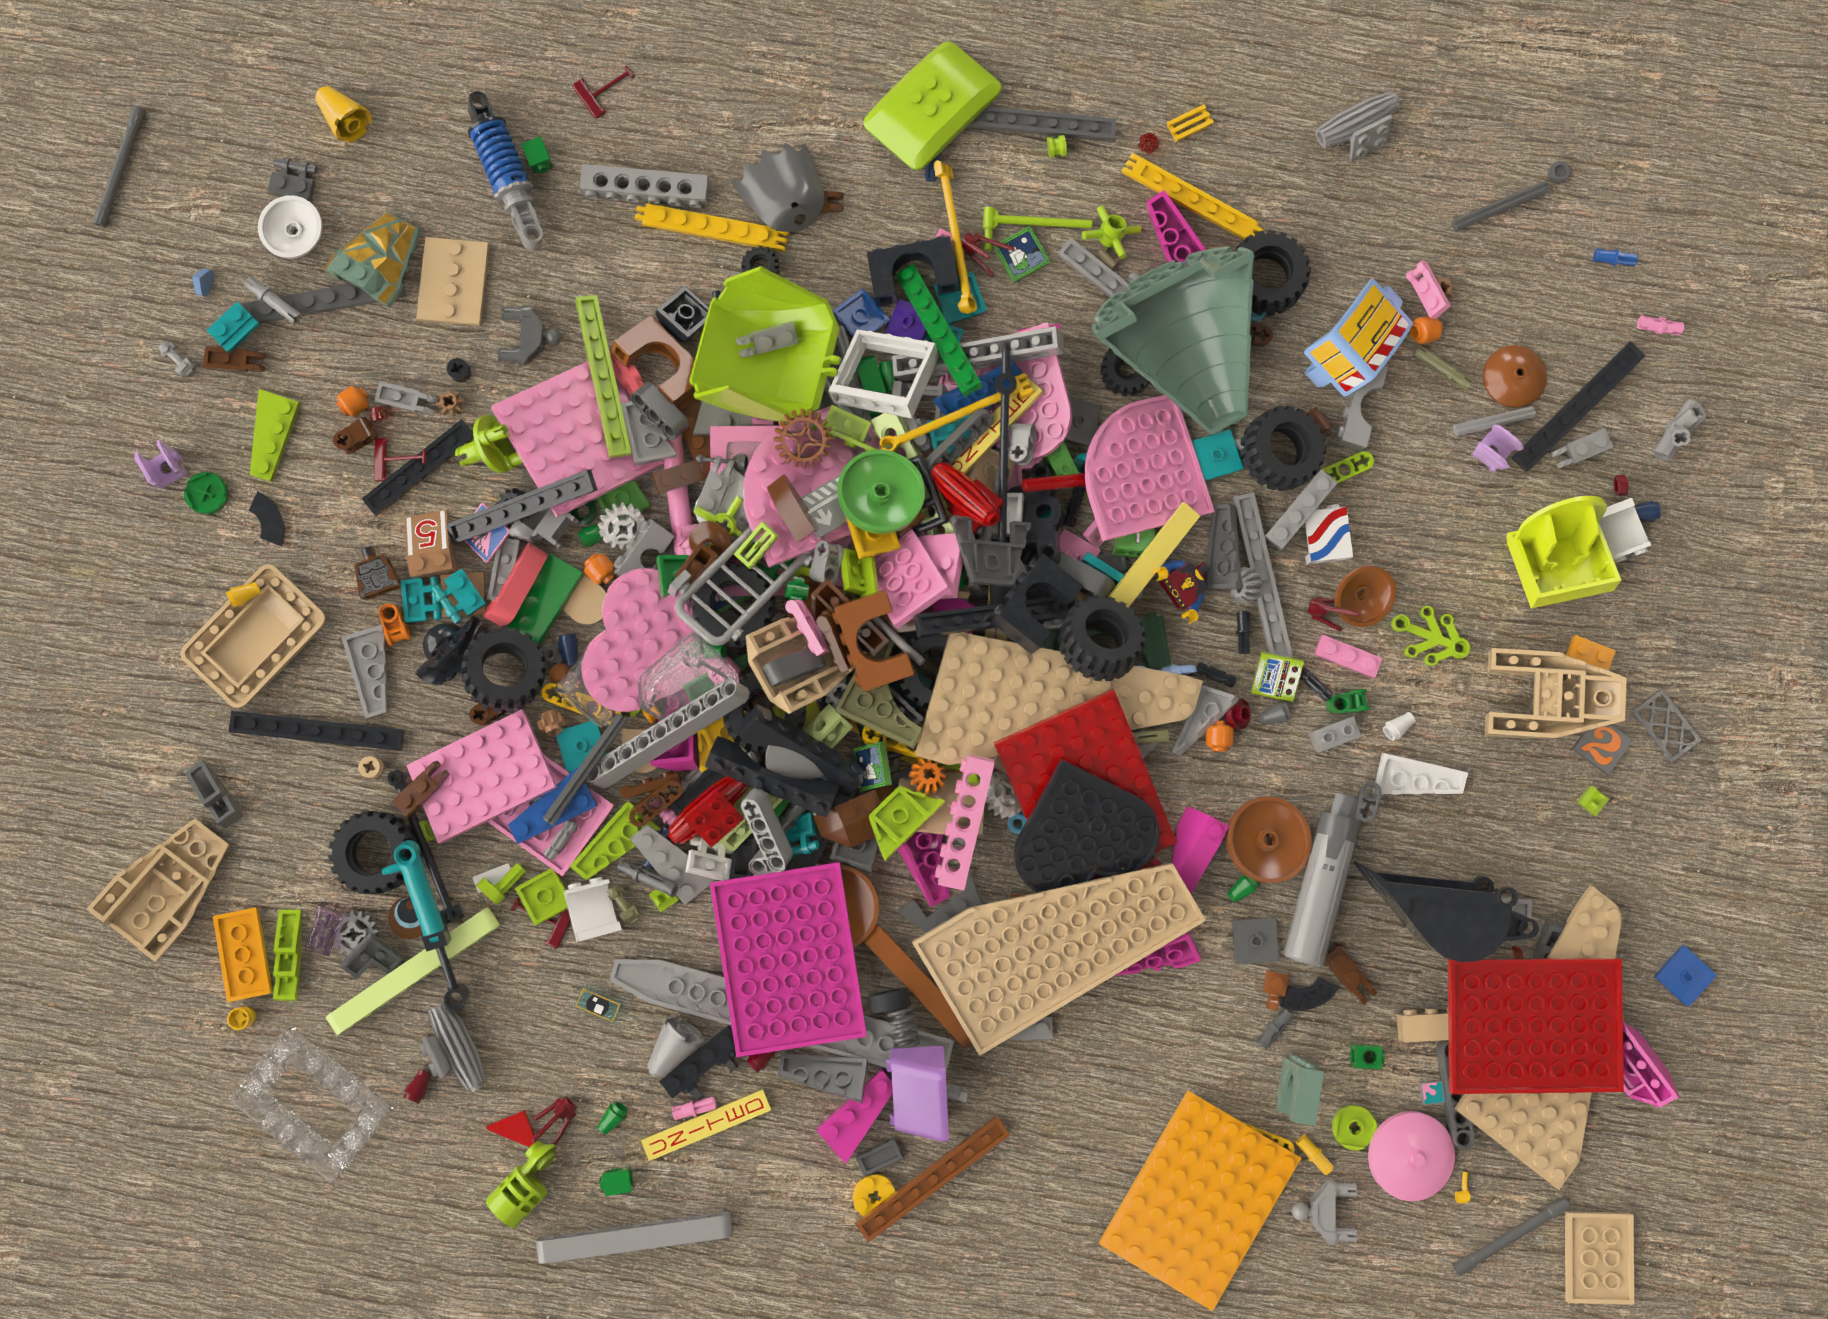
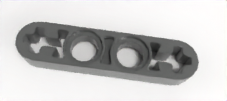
(956, 438)

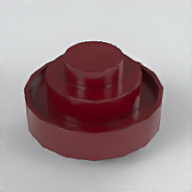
(1238, 715)

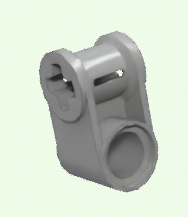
(1022, 440)
(826, 563)

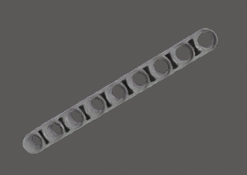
(668, 733)
(634, 1237)

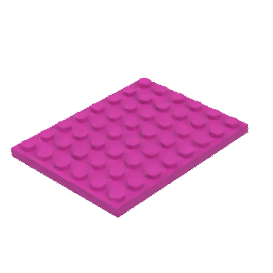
(788, 959)

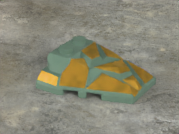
(377, 258)

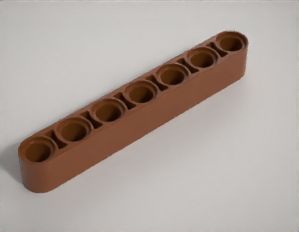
(916, 982)

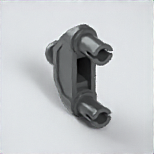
(531, 335)

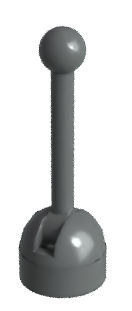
(740, 460)

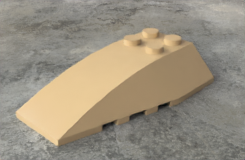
(779, 641)
(162, 890)

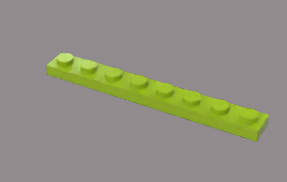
(603, 376)

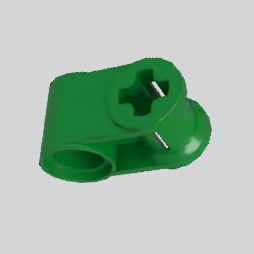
(1351, 702)

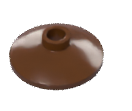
(712, 533)

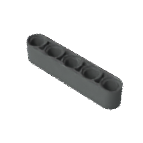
(1453, 1127)

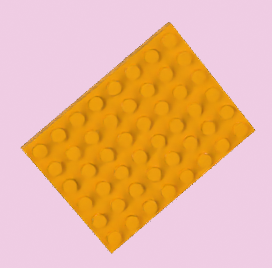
(1199, 1200)

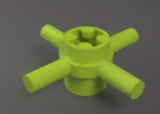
(1112, 231)
(719, 518)

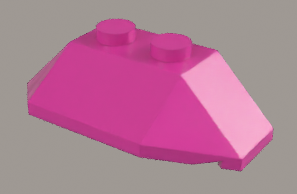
(1644, 1072)

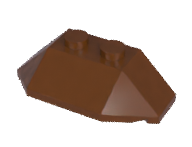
(828, 596)
(850, 821)

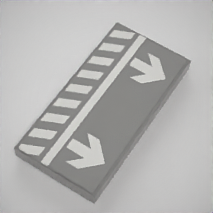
(825, 508)

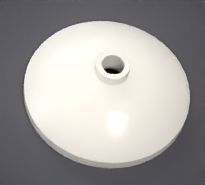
(283, 217)

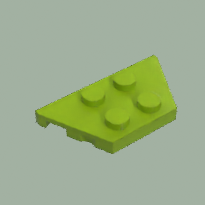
(901, 817)

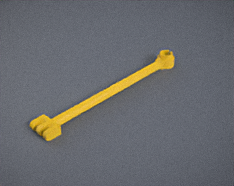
(945, 172)
(896, 441)

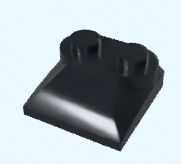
(682, 315)

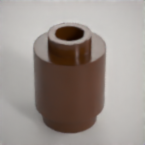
(1322, 420)

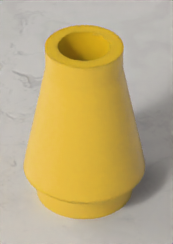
(242, 594)

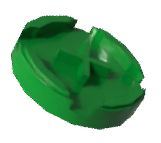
(206, 493)

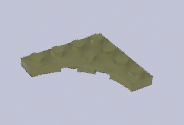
(877, 708)

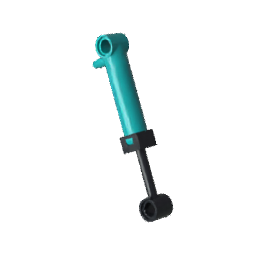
(434, 932)

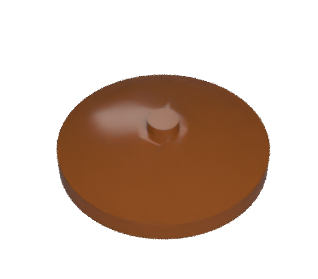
(1268, 839)
(861, 903)

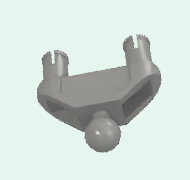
(1323, 1211)

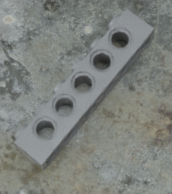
(593, 174)

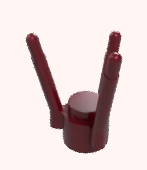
(972, 245)
(1319, 606)
(564, 1109)

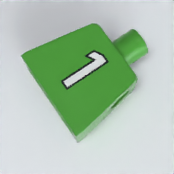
(1133, 544)

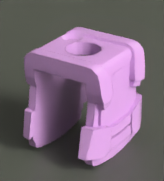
(1503, 442)
(153, 468)

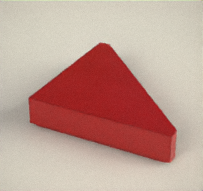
(515, 1127)

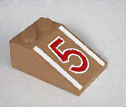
(429, 545)

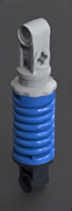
(503, 168)

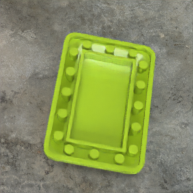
(932, 105)

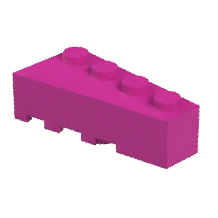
(1171, 229)
(852, 1119)

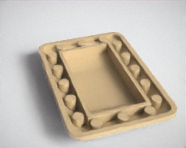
(253, 643)

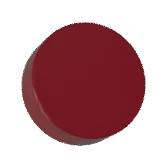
(1620, 485)

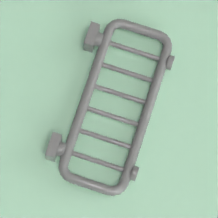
(682, 586)

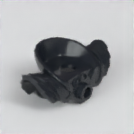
(441, 644)

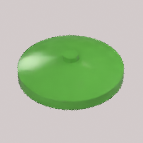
(880, 491)

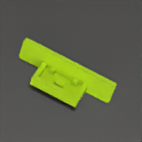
(847, 427)
(858, 575)

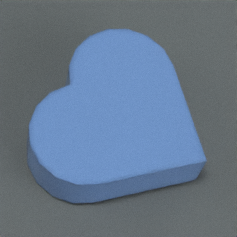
(202, 281)

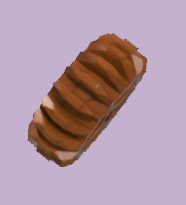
(814, 442)

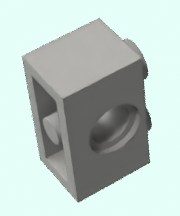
(1334, 734)

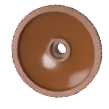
(1506, 385)
(1373, 601)

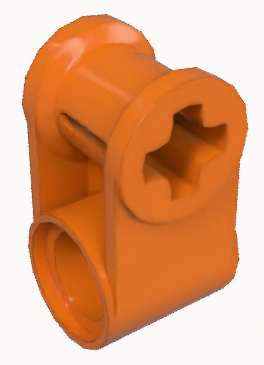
(395, 628)

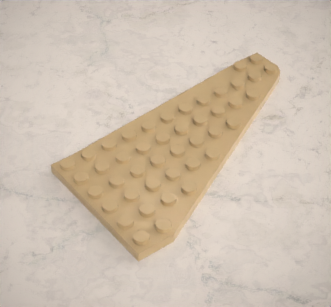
(999, 688)
(1550, 1127)

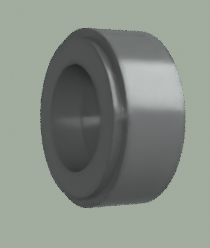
(1559, 172)

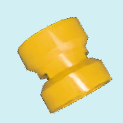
(238, 1021)

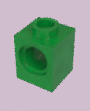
(537, 155)
(1357, 1056)
(617, 1181)

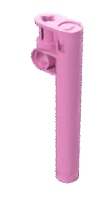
(679, 504)

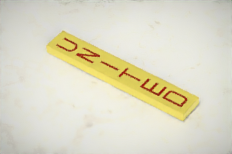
(985, 442)
(706, 1124)

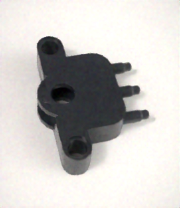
(1043, 532)

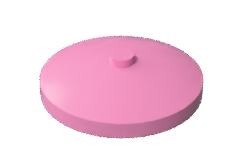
(1411, 1156)

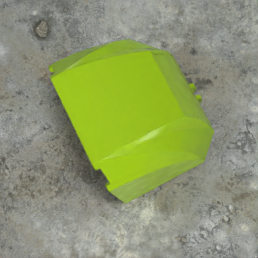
(775, 380)

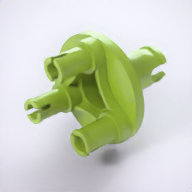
(490, 445)

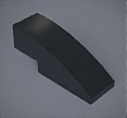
(742, 858)

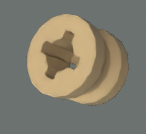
(376, 768)

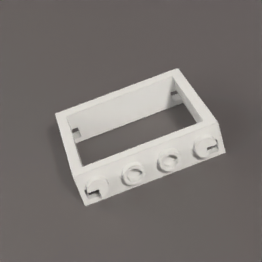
(881, 402)

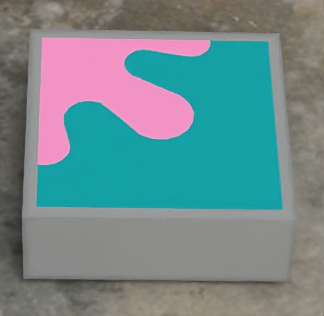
(1431, 1092)

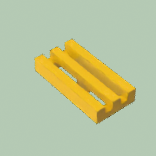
(1205, 115)

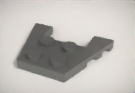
(988, 560)
(962, 901)

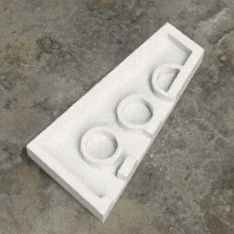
(1410, 776)

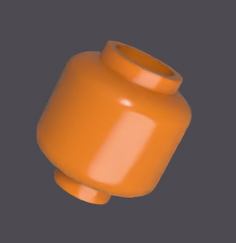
(1426, 330)
(352, 401)
(599, 568)
(1220, 737)

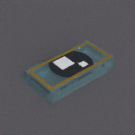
(598, 1004)

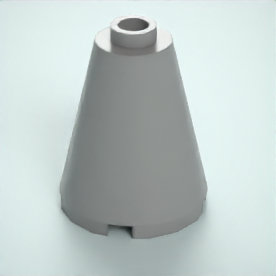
(673, 1046)

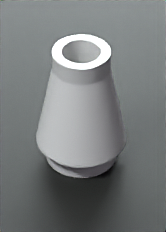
(1397, 727)

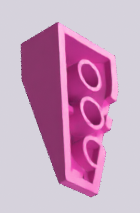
(680, 757)
(1196, 844)
(921, 856)
(1178, 953)

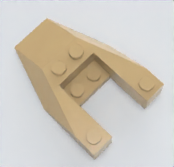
(1566, 695)

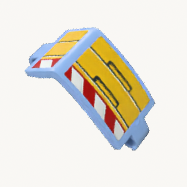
(1359, 341)

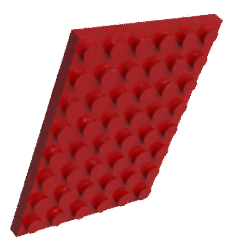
(1091, 737)
(1535, 1026)

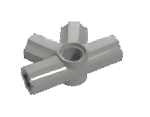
(1679, 429)

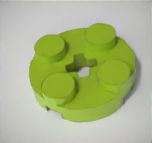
(1344, 1118)

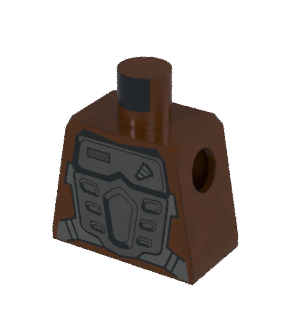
(375, 575)

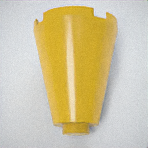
(343, 114)

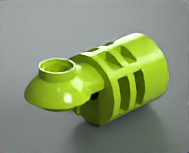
(521, 1188)

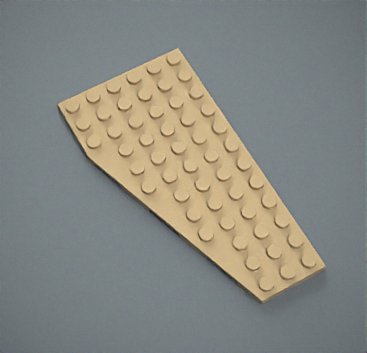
(1039, 951)

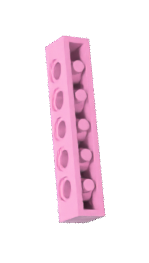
(957, 876)

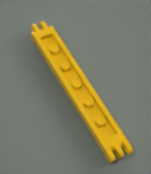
(1191, 197)
(711, 227)

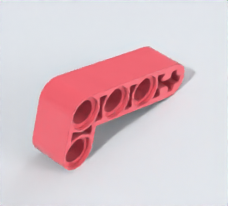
(517, 586)

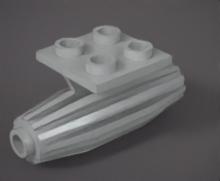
(1363, 124)
(452, 1049)

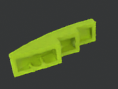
(288, 955)

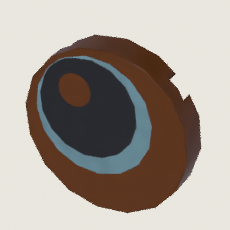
(403, 919)

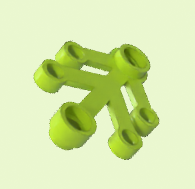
(1434, 637)

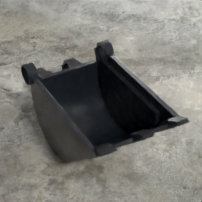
(1452, 913)

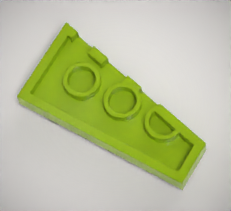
(272, 430)
(610, 843)

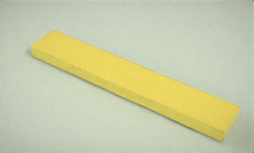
(1155, 554)

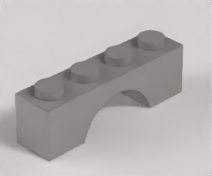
(1355, 430)
(1300, 510)

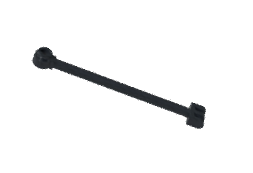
(449, 908)

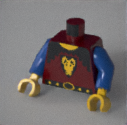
(1184, 585)

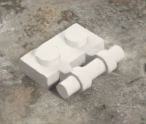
(706, 864)

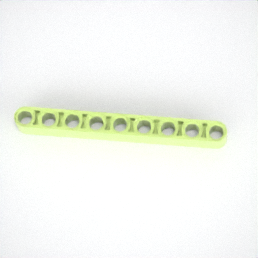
(410, 973)

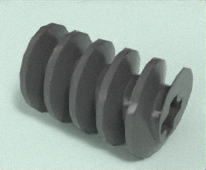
(903, 1028)

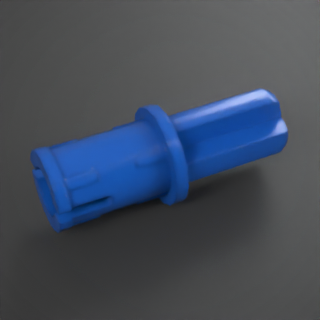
(1615, 257)

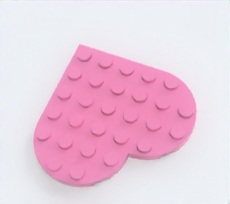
(1050, 411)
(636, 635)

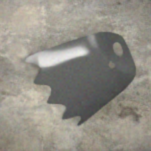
(780, 182)

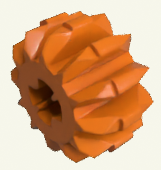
(934, 780)

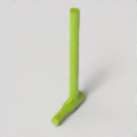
(991, 221)

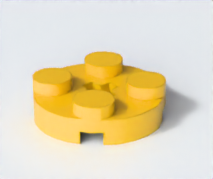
(868, 1185)

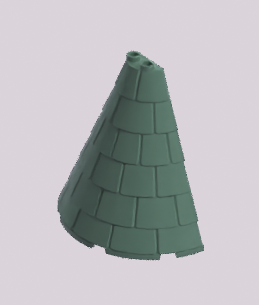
(1189, 332)

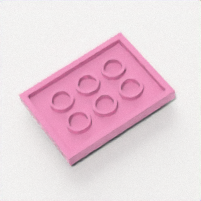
(947, 558)
(909, 579)

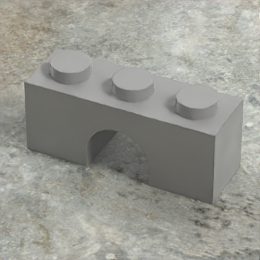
(650, 536)

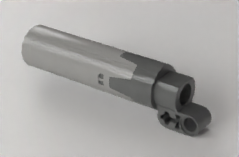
(1327, 876)

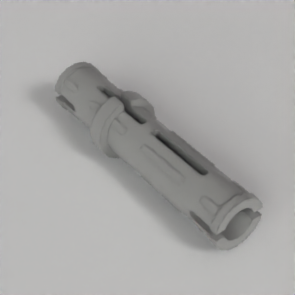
(266, 294)

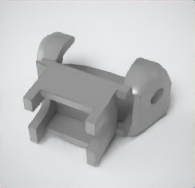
(542, 526)

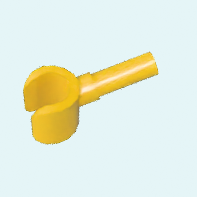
(1464, 1195)

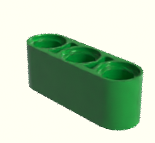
(870, 378)

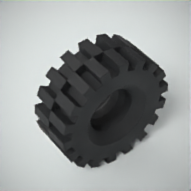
(1117, 381)

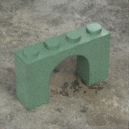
(1299, 1090)

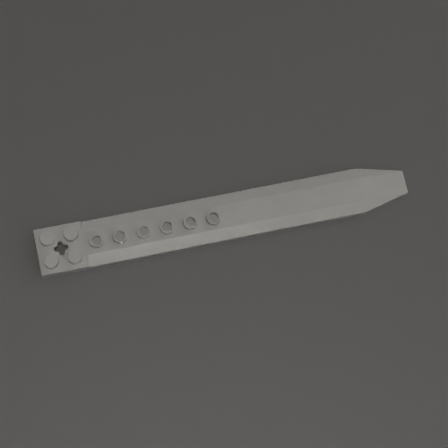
(706, 997)

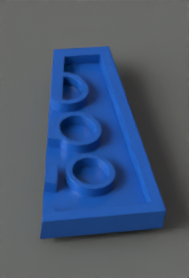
(955, 400)
(531, 820)

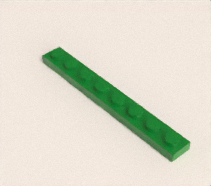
(939, 330)

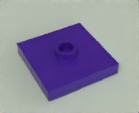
(906, 322)

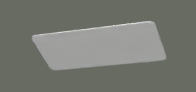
(493, 875)

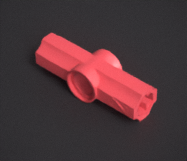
(627, 376)

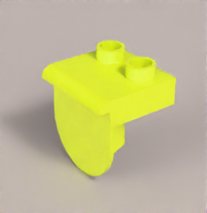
(1564, 552)

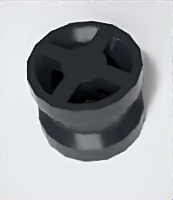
(461, 374)

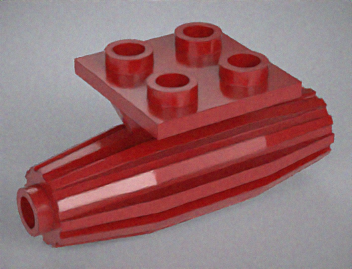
(967, 496)
(710, 814)

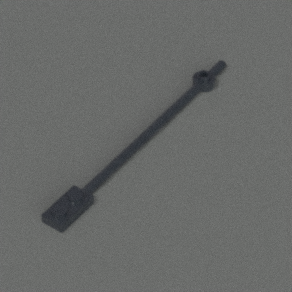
(998, 592)

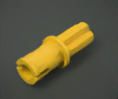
(1314, 1154)

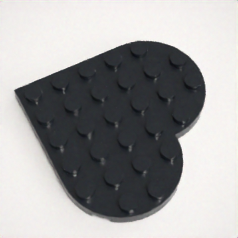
(1082, 831)

